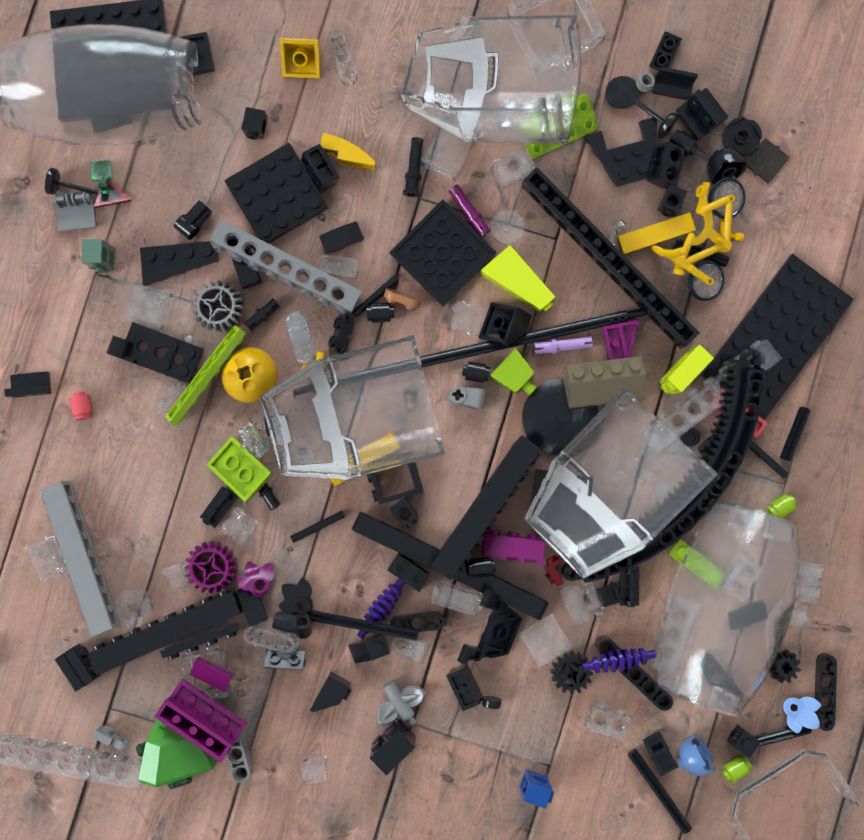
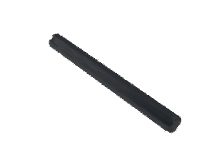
(363, 625)

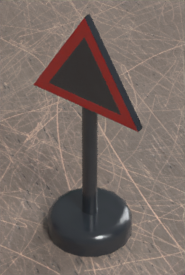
(114, 196)

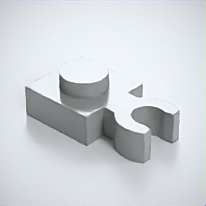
(109, 737)

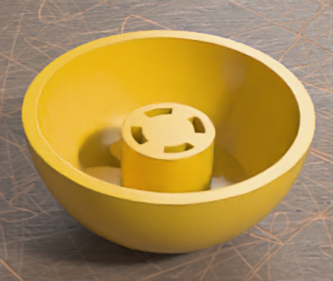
(257, 379)

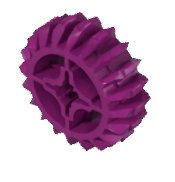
(214, 559)

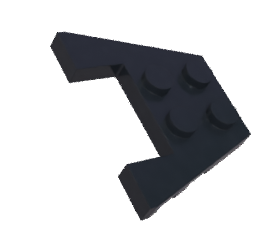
(630, 161)
(499, 631)

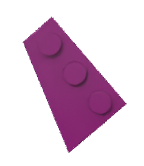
(513, 547)

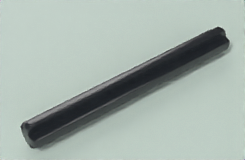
(660, 792)

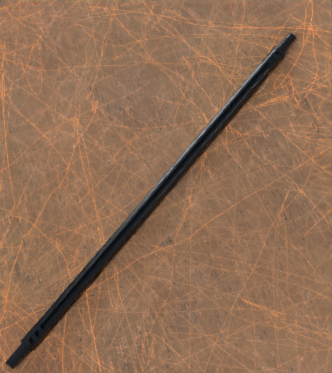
(531, 337)

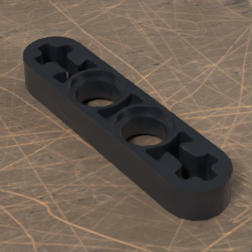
(829, 691)

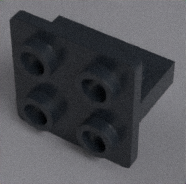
(701, 113)

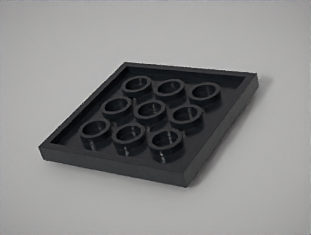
(276, 194)
(442, 253)

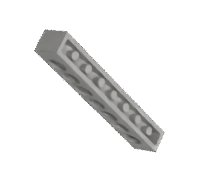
(226, 232)

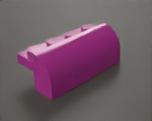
(201, 720)

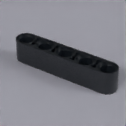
(640, 679)

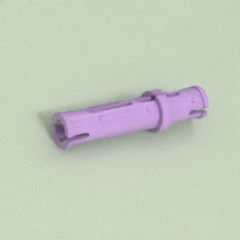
(562, 345)

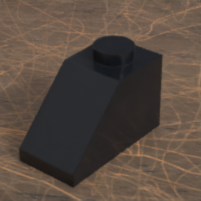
(370, 648)
(331, 693)

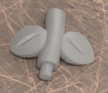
(399, 703)

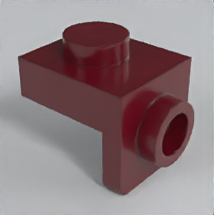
(552, 575)

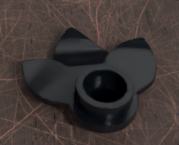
(294, 595)

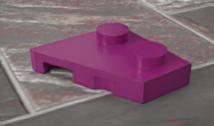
(619, 339)

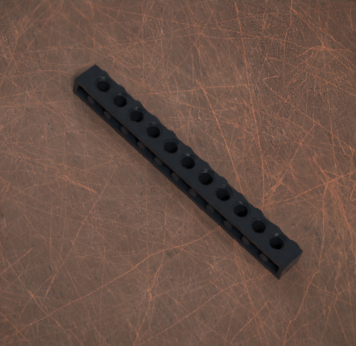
(609, 258)

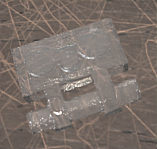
(575, 605)

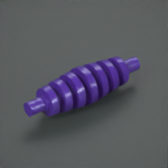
(382, 607)
(619, 660)

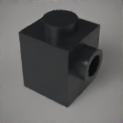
(743, 741)

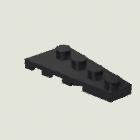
(169, 260)
(192, 645)

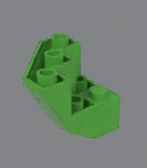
(171, 757)

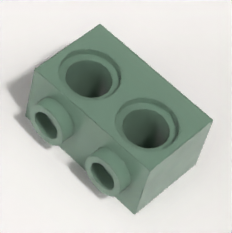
(98, 255)

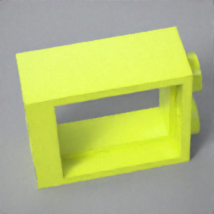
(685, 370)

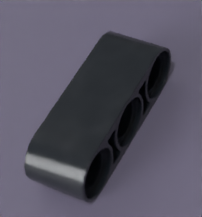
(247, 276)

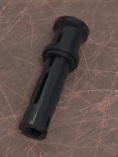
(413, 176)

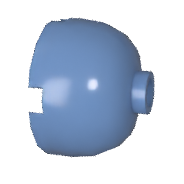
(695, 757)

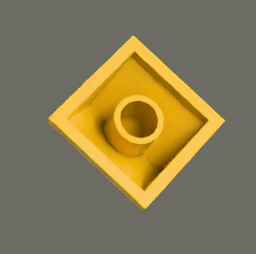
(300, 58)

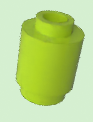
(782, 506)
(736, 769)

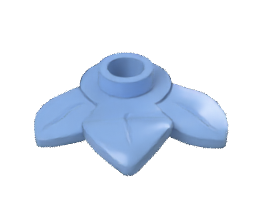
(803, 715)

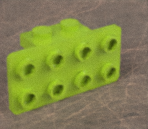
(583, 124)

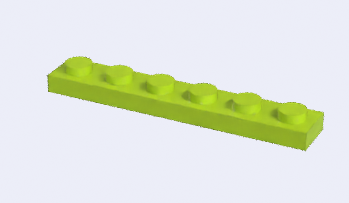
(206, 373)

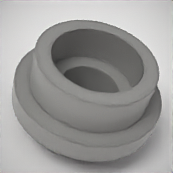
(648, 79)

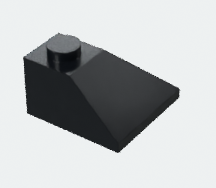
(504, 323)

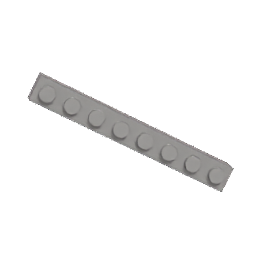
(80, 558)

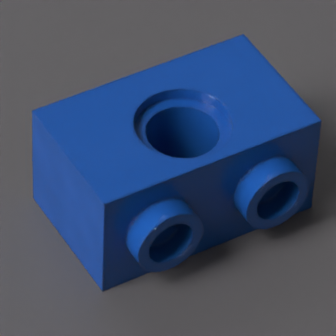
(536, 789)

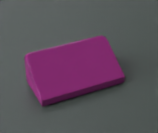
(211, 674)

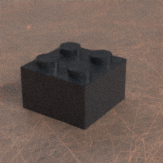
(392, 746)

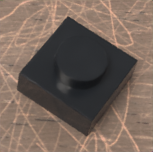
(609, 595)

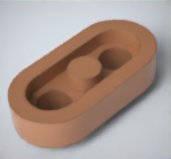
(394, 297)

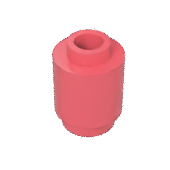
(80, 406)

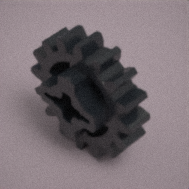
(563, 675)

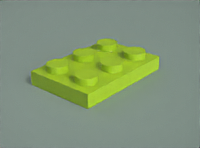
(239, 469)

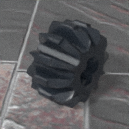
(785, 673)

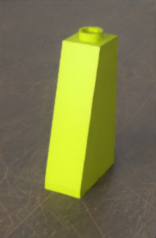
(518, 279)

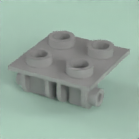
(74, 210)

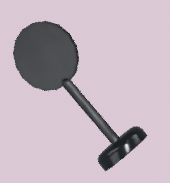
(623, 93)

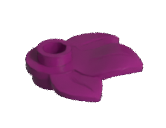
(255, 576)

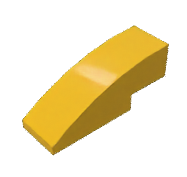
(347, 153)

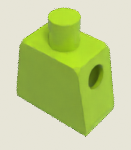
(514, 374)

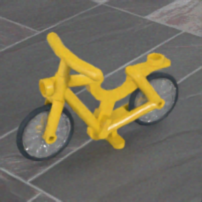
(707, 277)

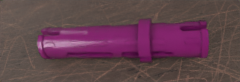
(474, 217)

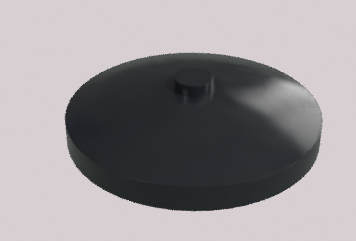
(550, 421)

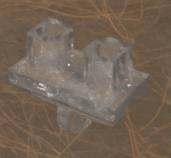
(254, 440)

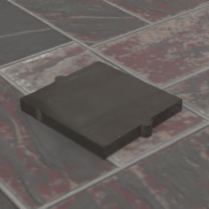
(766, 160)

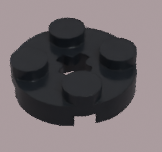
(742, 126)

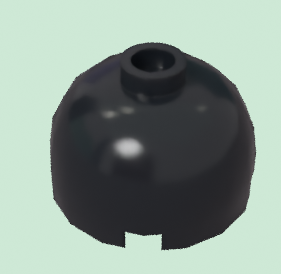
(726, 164)

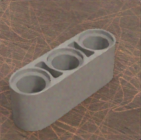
(240, 761)

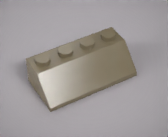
(602, 380)

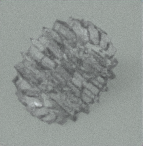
(301, 337)

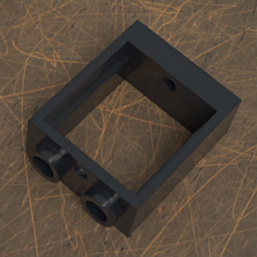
(377, 495)

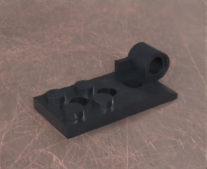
(129, 351)

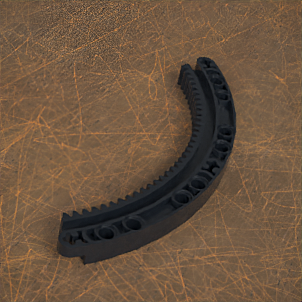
(731, 437)

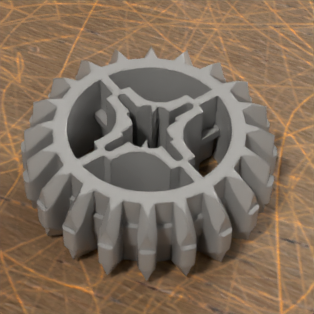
(219, 299)

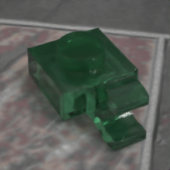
(101, 172)

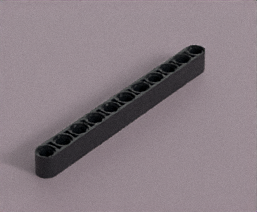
(425, 553)

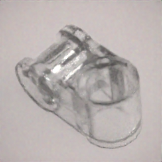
(412, 649)

